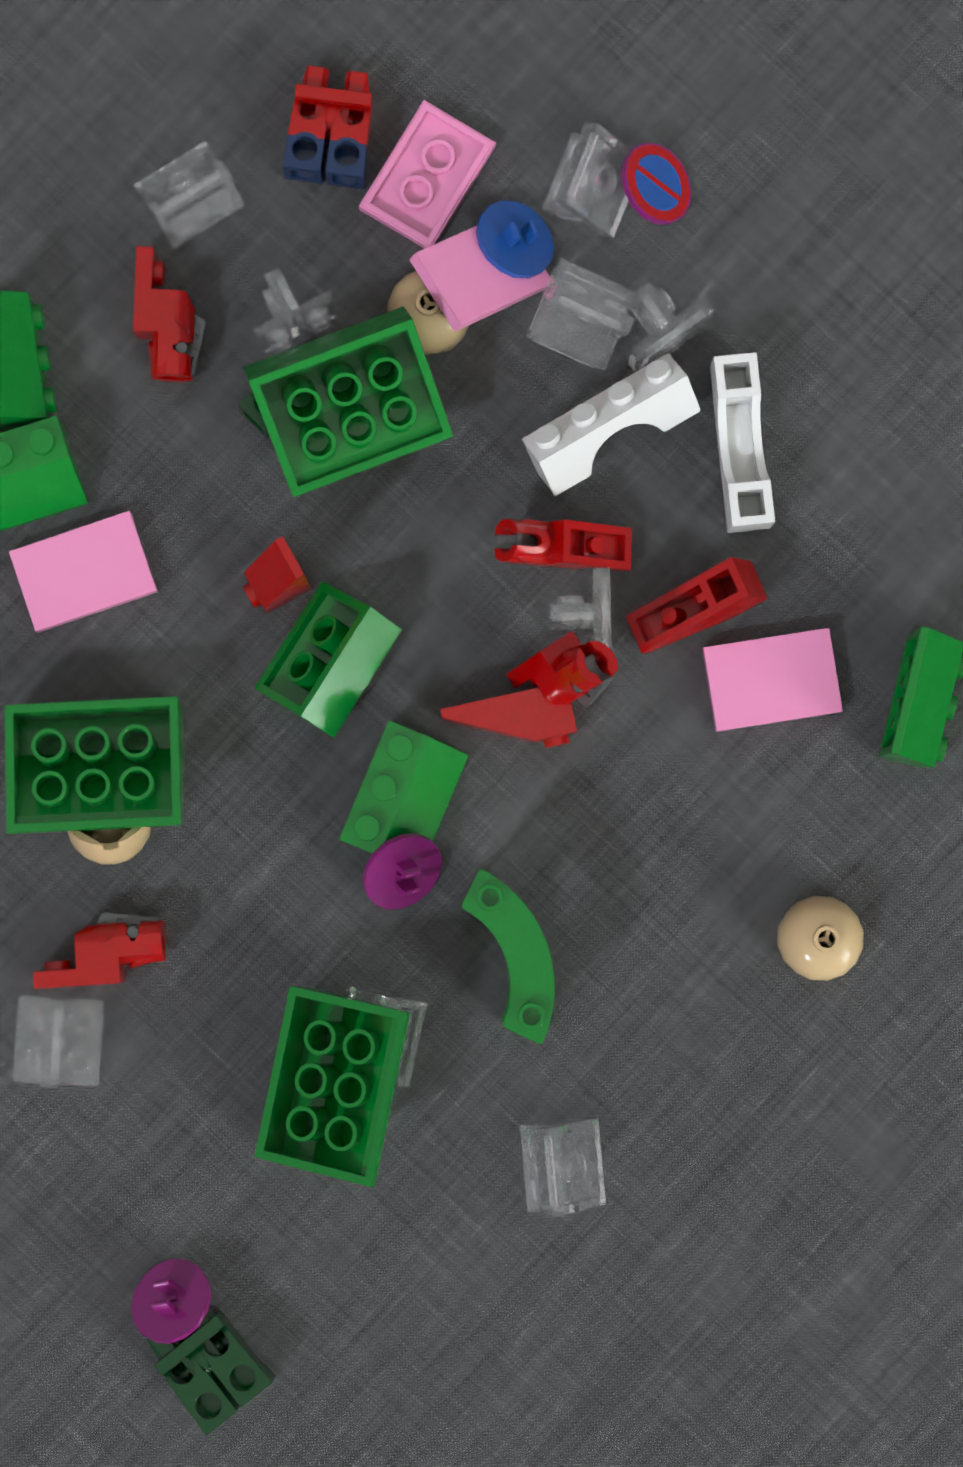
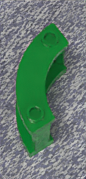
(525, 952)

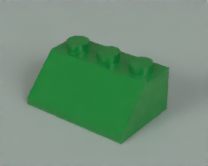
(23, 363)
(37, 473)
(328, 658)
(923, 699)
(403, 789)

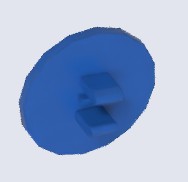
(515, 239)

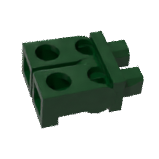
(212, 1371)

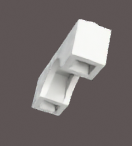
(652, 396)
(740, 447)

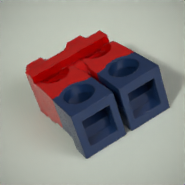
(334, 115)

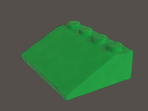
(348, 401)
(94, 765)
(332, 1085)

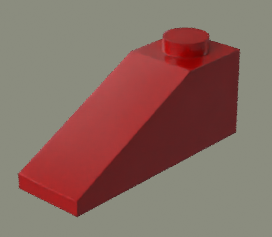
(275, 577)
(697, 604)
(518, 715)

